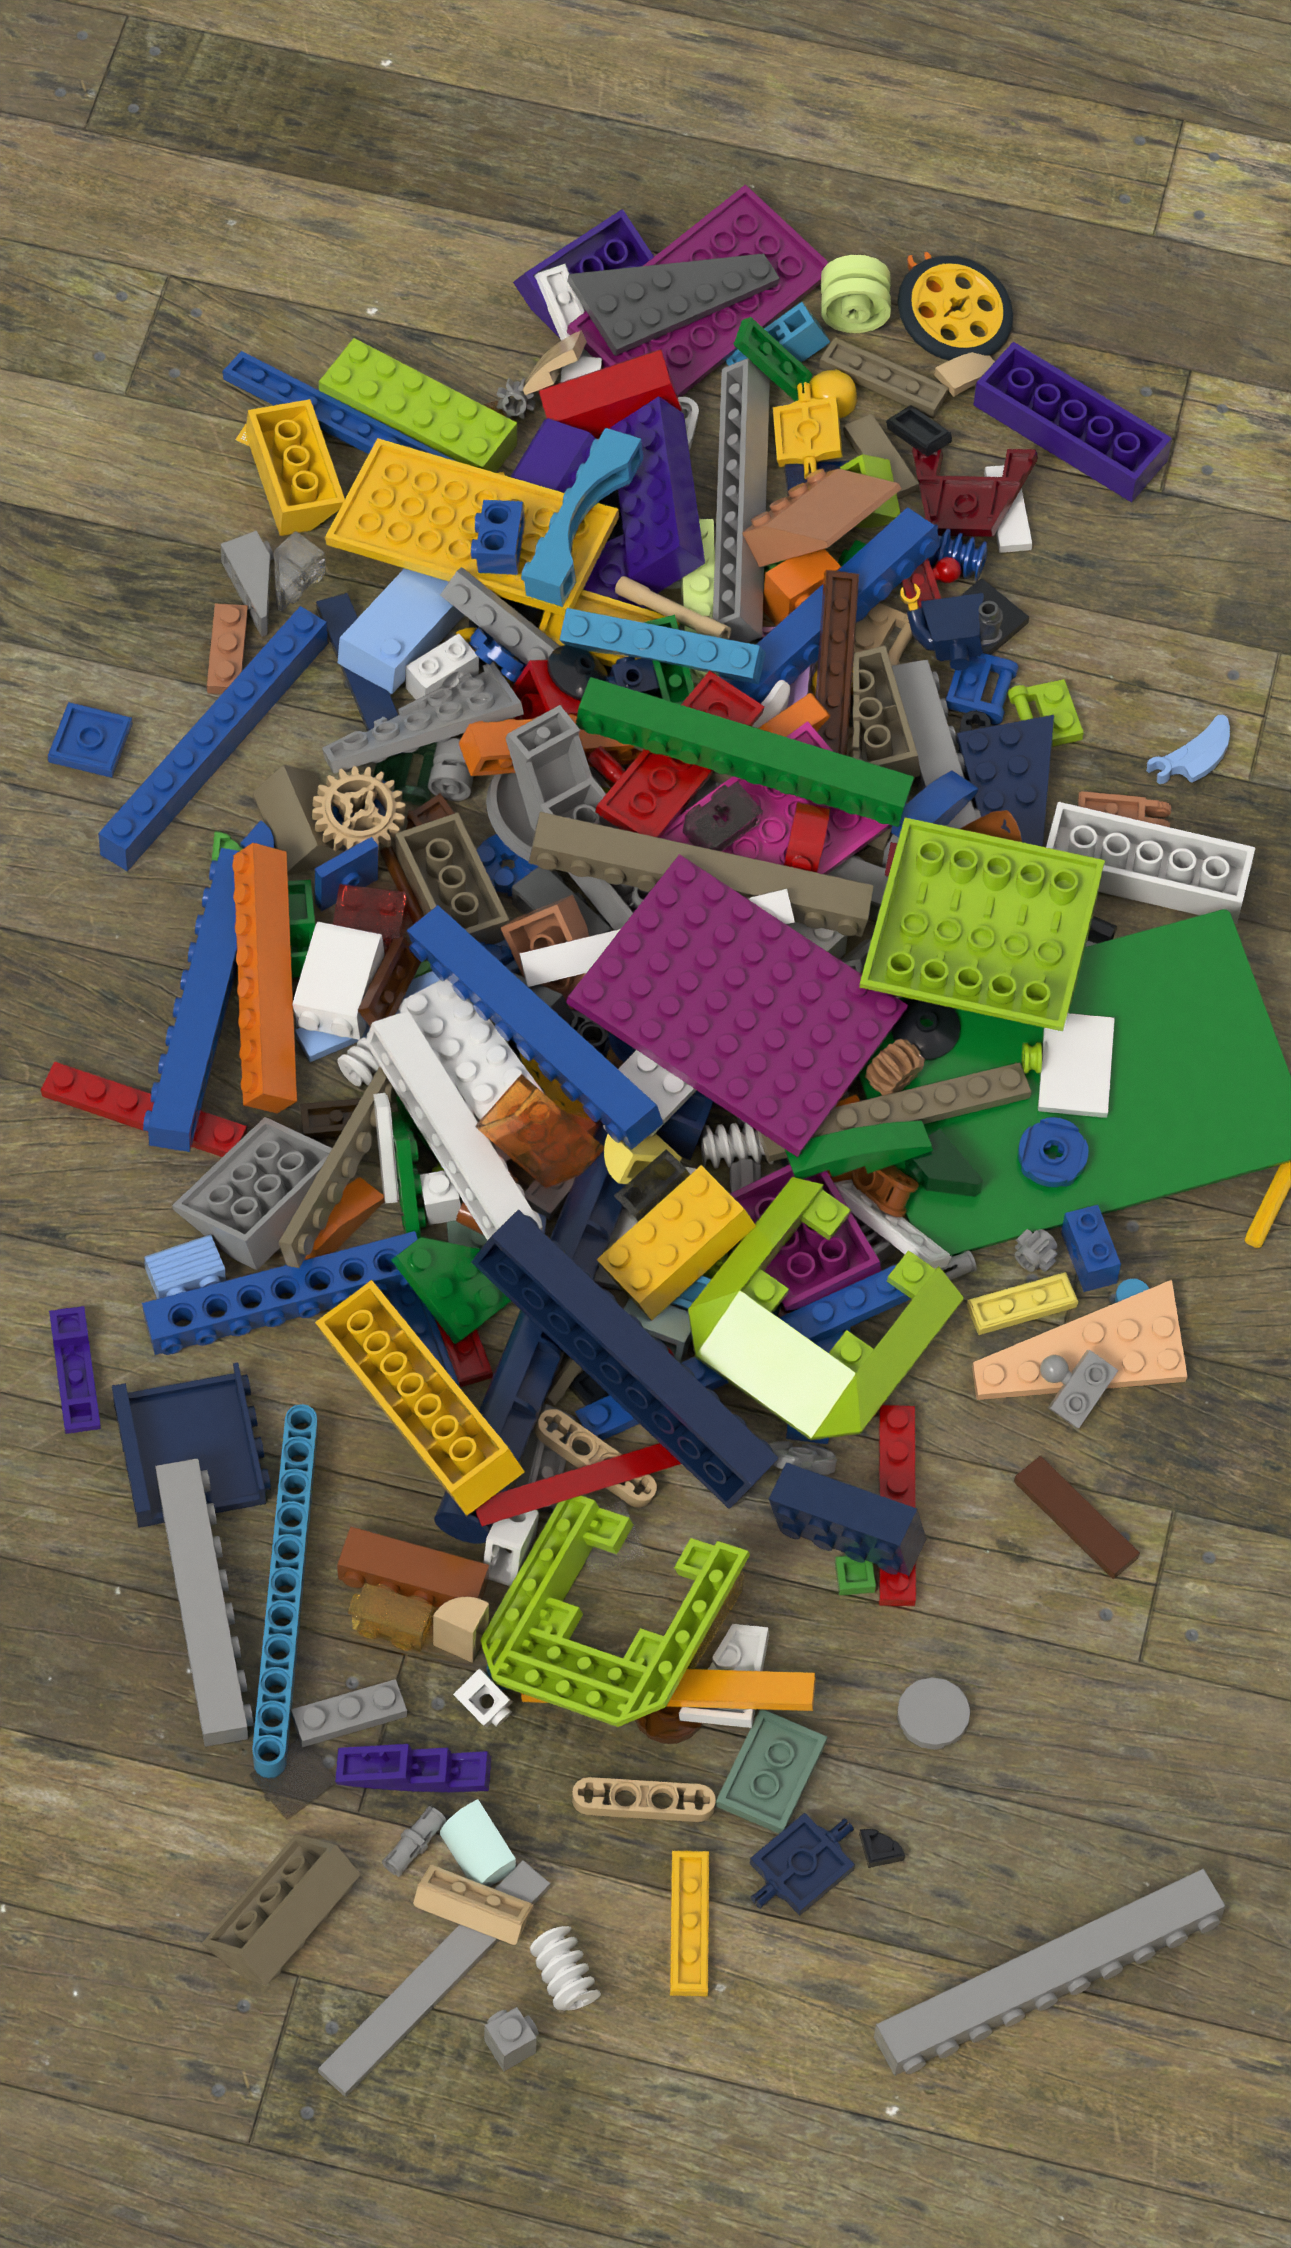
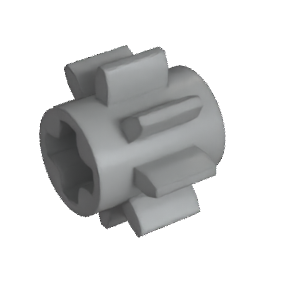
(511, 405)
(1036, 1250)

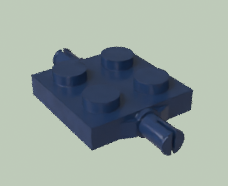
(802, 1863)

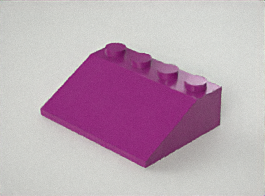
(808, 1261)

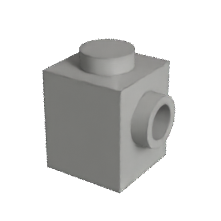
(510, 2037)

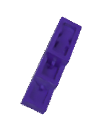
(413, 1770)

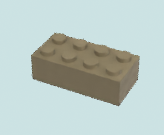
(449, 873)

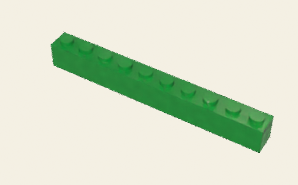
(744, 752)

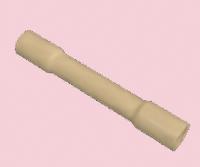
(644, 596)

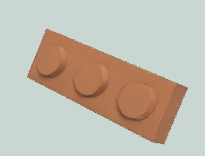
(226, 646)

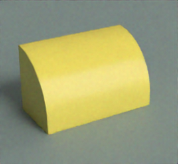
(625, 1163)

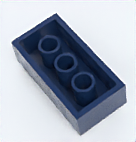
(847, 1519)

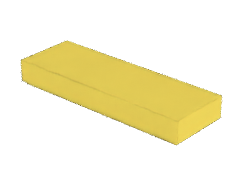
(1022, 1303)

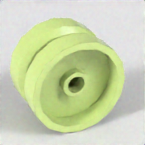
(855, 294)

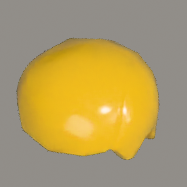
(835, 384)

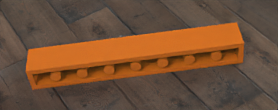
(264, 978)

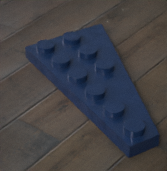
(1011, 771)

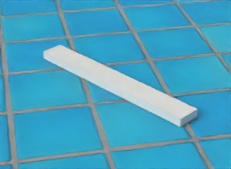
(579, 955)

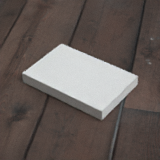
(1077, 1067)

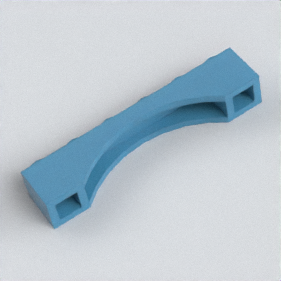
(610, 466)
(667, 645)

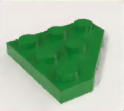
(407, 1176)
(450, 1285)

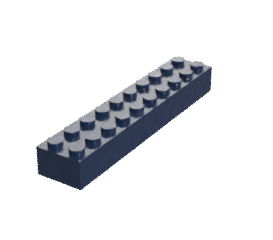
(624, 1358)

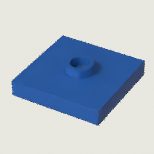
(90, 739)
(353, 867)

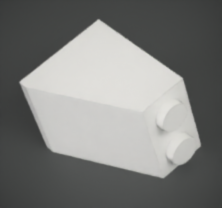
(336, 980)

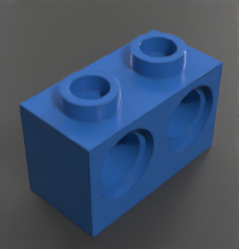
(499, 537)

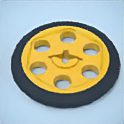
(984, 286)

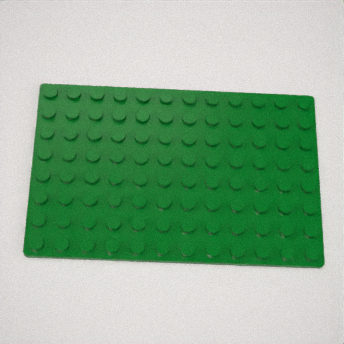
(1190, 1093)

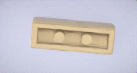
(472, 1904)

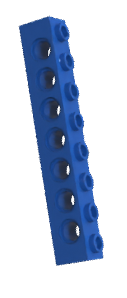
(265, 1289)

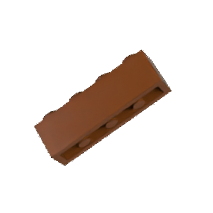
(409, 1568)

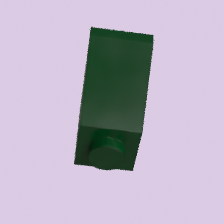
(944, 1169)

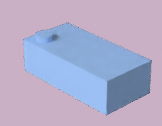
(398, 629)

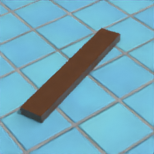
(836, 655)

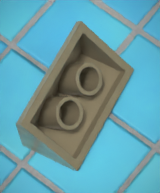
(286, 809)

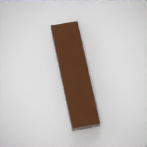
(1076, 1517)

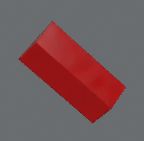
(610, 394)

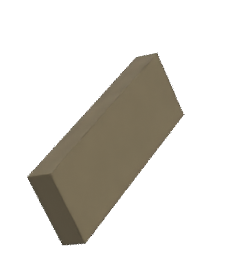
(870, 439)

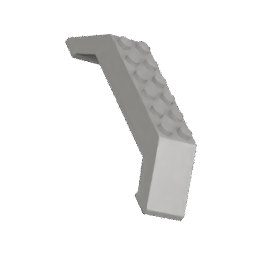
(559, 782)

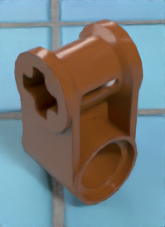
(886, 1188)

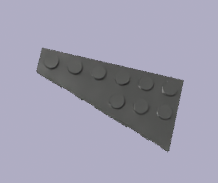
(653, 300)

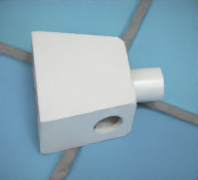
(514, 1534)

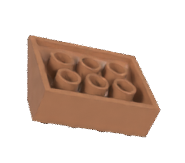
(815, 514)

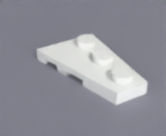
(740, 1650)

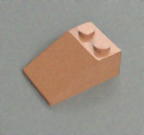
(544, 928)

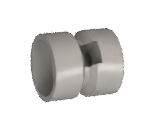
(450, 772)

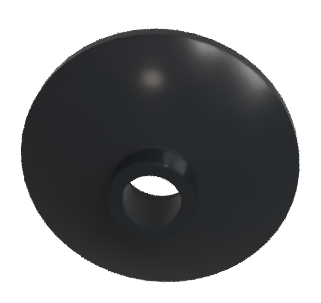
(572, 668)
(933, 1040)

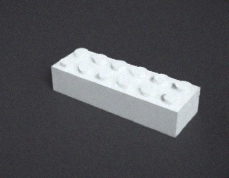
(1156, 861)
(466, 1046)

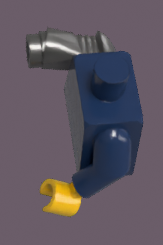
(954, 626)

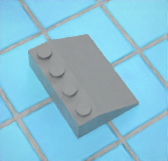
(254, 1191)

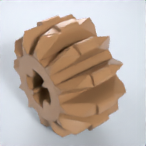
(895, 1067)

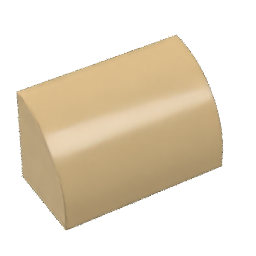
(460, 1626)

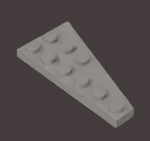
(428, 720)

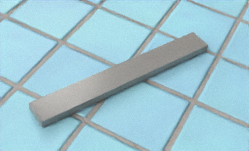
(421, 1991)

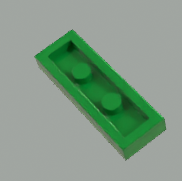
(771, 357)

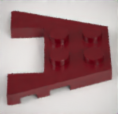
(971, 502)

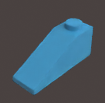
(796, 332)

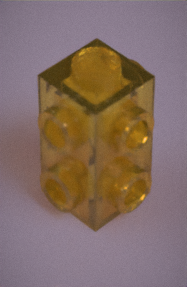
(391, 1616)

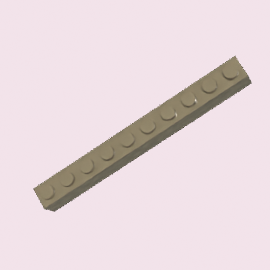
(643, 859)

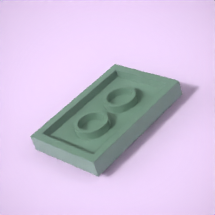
(771, 1771)

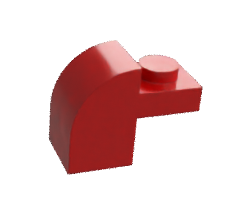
(807, 837)

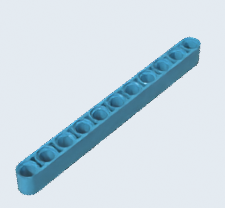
(289, 1604)

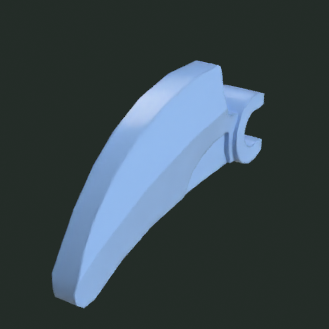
(1197, 756)

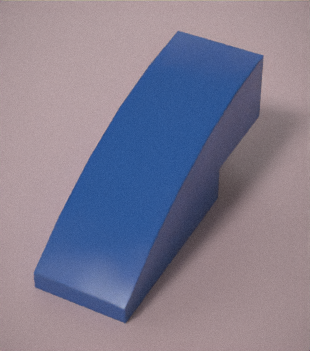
(939, 801)

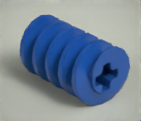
(969, 557)

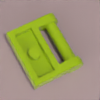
(1050, 699)

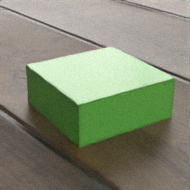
(854, 1576)

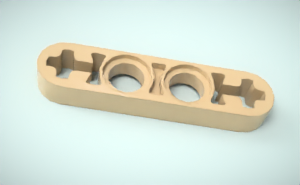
(598, 1452)
(643, 1806)

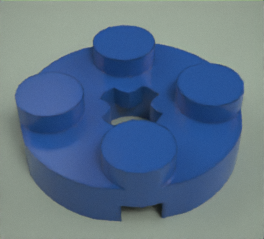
(491, 650)
(492, 854)
(1056, 1171)

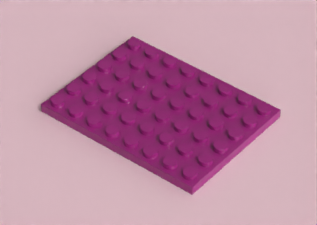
(736, 1005)

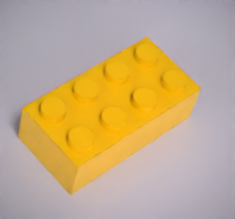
(676, 1242)

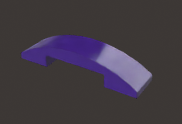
(74, 1370)

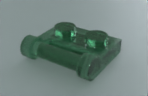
(398, 769)

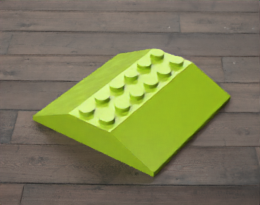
(983, 924)

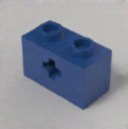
(1090, 1248)

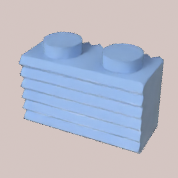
(185, 1267)

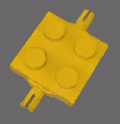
(807, 430)

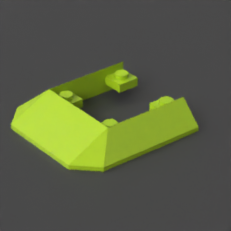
(778, 1365)
(532, 1627)

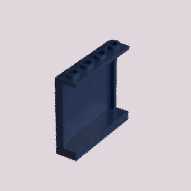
(189, 1422)

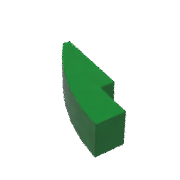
(301, 922)

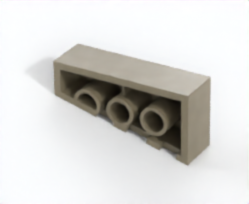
(879, 716)

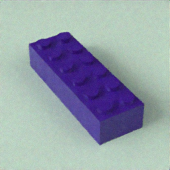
(1072, 421)
(660, 501)

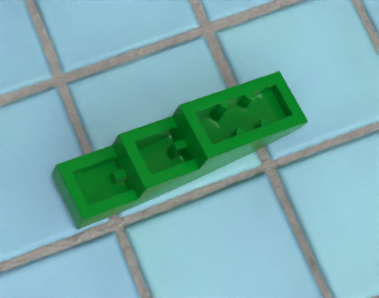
(861, 1146)

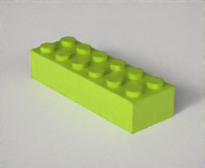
(420, 407)

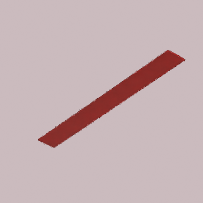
(575, 1483)

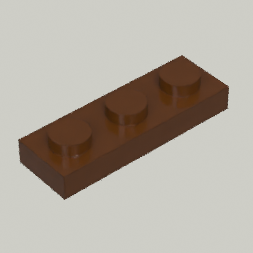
(389, 982)

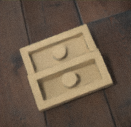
(550, 364)

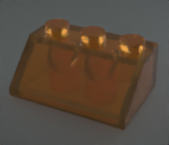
(539, 1134)

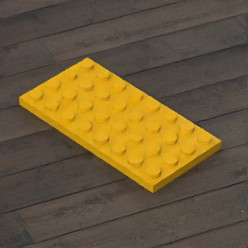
(422, 515)

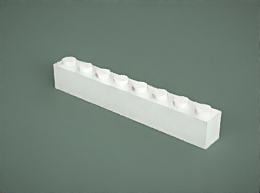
(447, 1122)

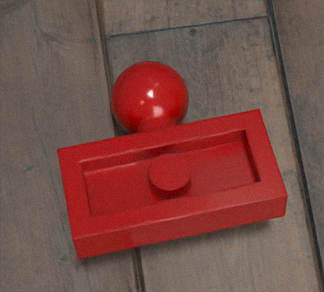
(925, 577)

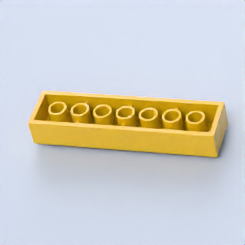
(420, 1398)

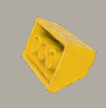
(294, 465)

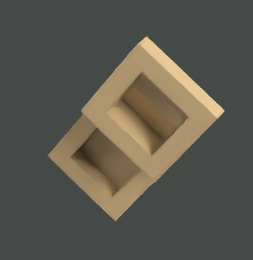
(963, 371)

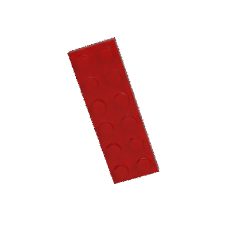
(660, 786)

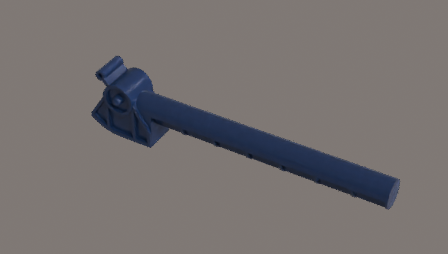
(585, 1234)

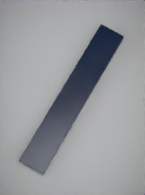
(370, 698)

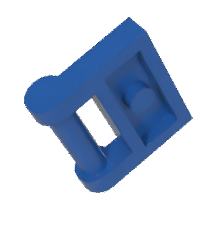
(969, 686)

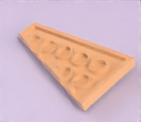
(1133, 1335)

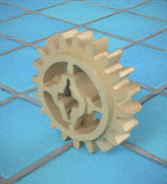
(350, 795)

